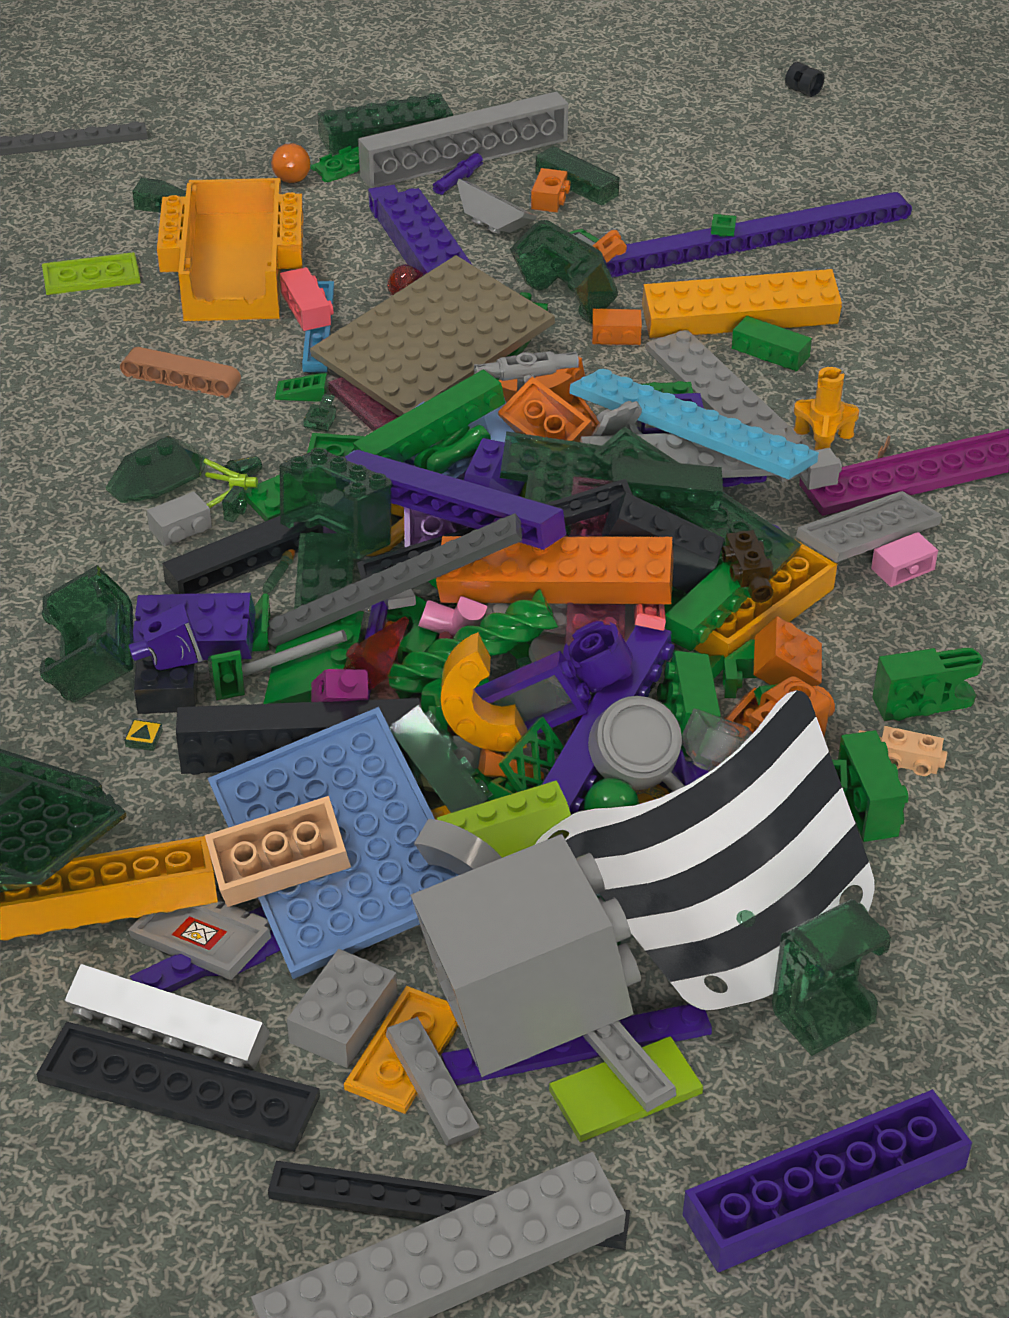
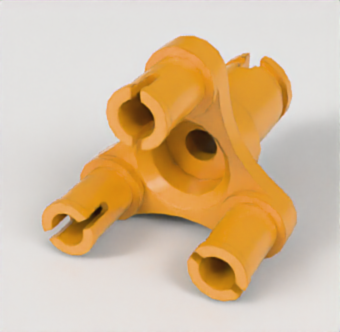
(826, 411)

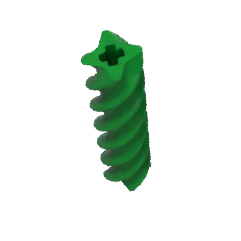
(499, 632)

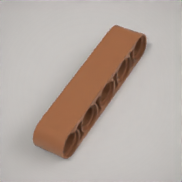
(180, 371)

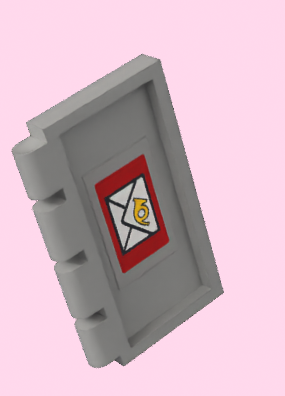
(209, 934)

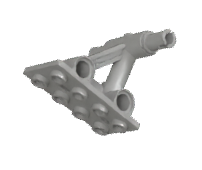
(527, 365)

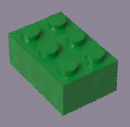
(688, 686)
(872, 786)

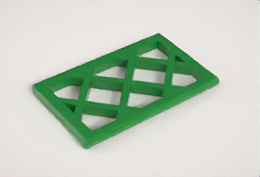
(552, 744)

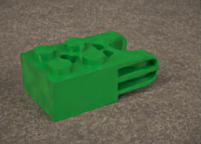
(925, 682)

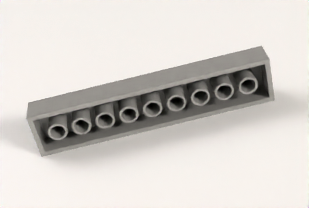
(447, 141)
(459, 1251)

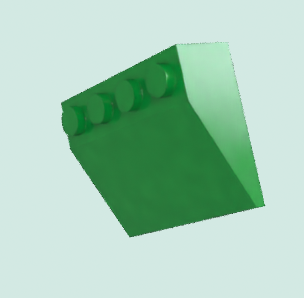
(293, 679)

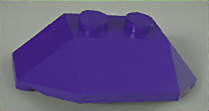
(486, 468)

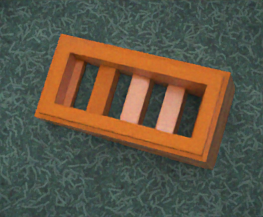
(489, 765)

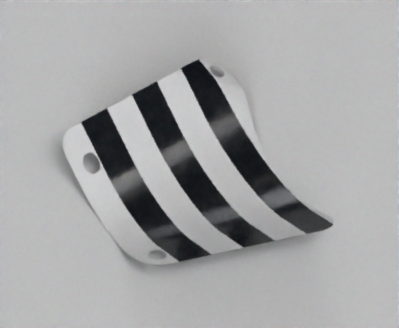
(749, 835)

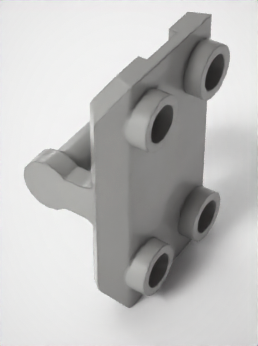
(612, 421)

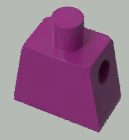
(340, 685)

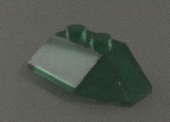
(156, 470)

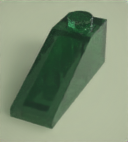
(149, 194)

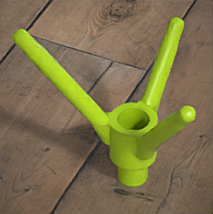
(233, 478)

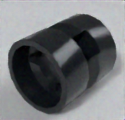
(804, 79)

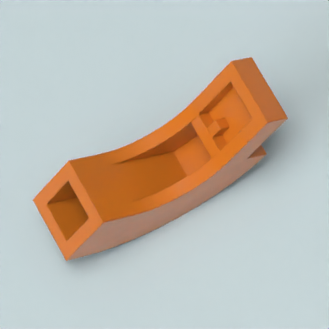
(557, 382)

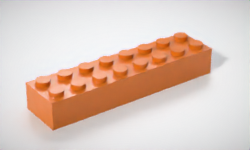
(568, 571)

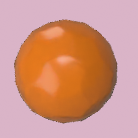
(290, 163)

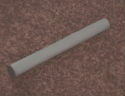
(293, 653)

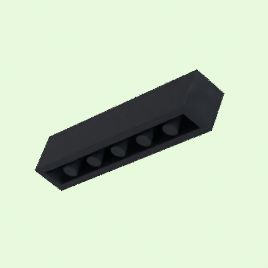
(233, 556)

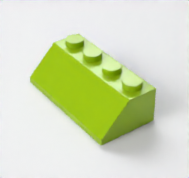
(515, 819)

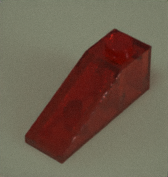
(377, 652)

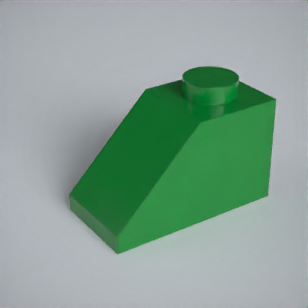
(226, 675)

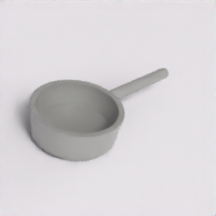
(637, 743)

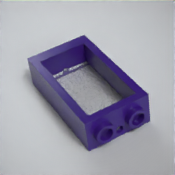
(540, 690)

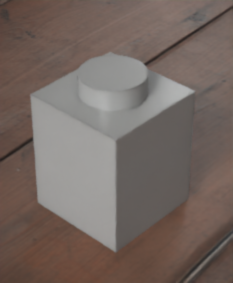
(823, 472)

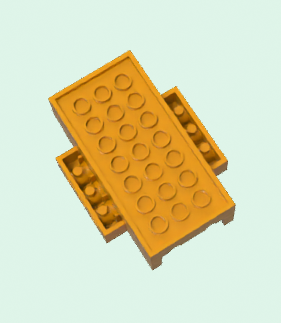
(231, 246)

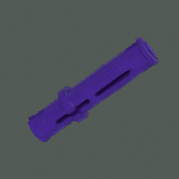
(463, 169)

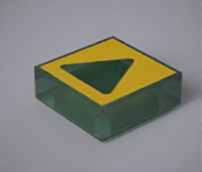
(143, 735)

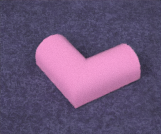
(443, 618)

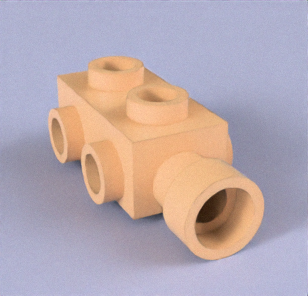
(914, 750)

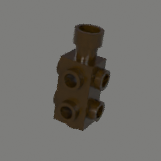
(748, 564)

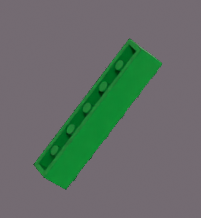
(435, 418)

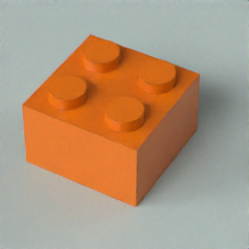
(787, 652)

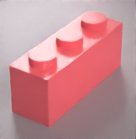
(306, 299)

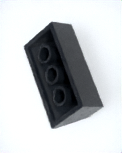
(694, 548)

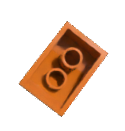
(544, 414)

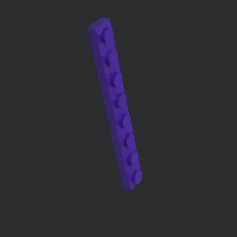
(646, 1028)

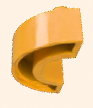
(464, 710)

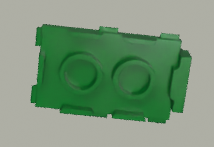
(338, 166)

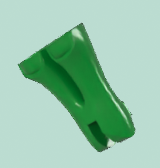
(451, 449)

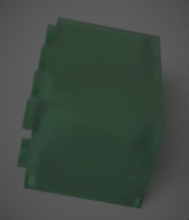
(554, 253)
(337, 496)
(94, 634)
(819, 973)

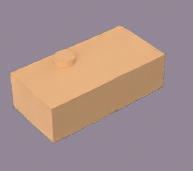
(277, 851)

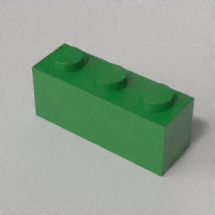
(771, 343)

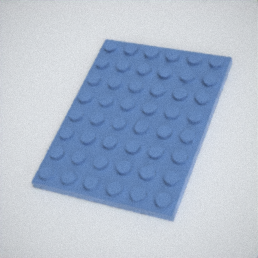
(378, 819)

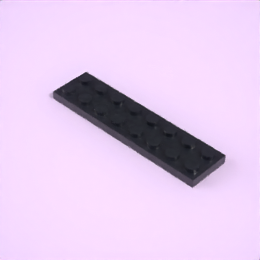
(179, 1086)

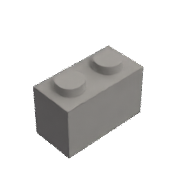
(179, 518)

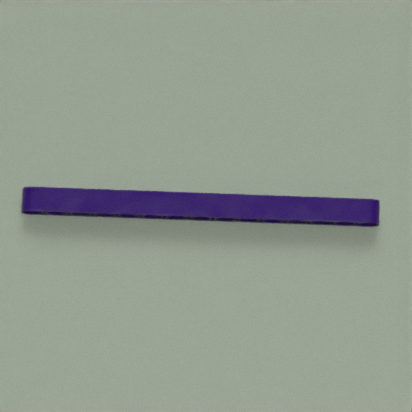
(761, 233)

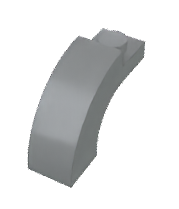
(453, 847)

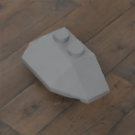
(492, 209)

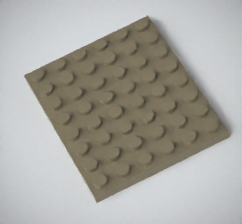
(431, 335)

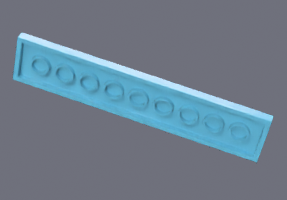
(698, 424)

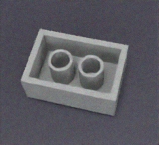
(342, 1008)

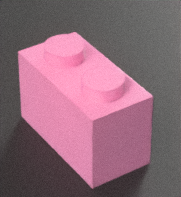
(904, 559)

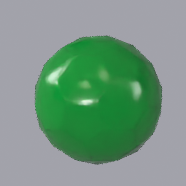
(610, 794)

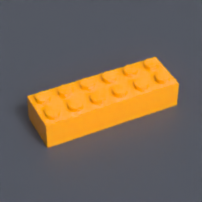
(795, 589)

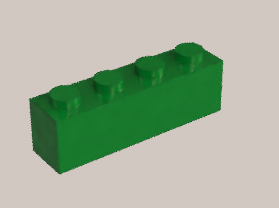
(705, 608)

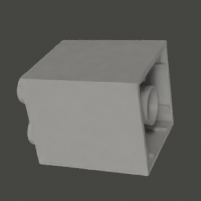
(528, 952)

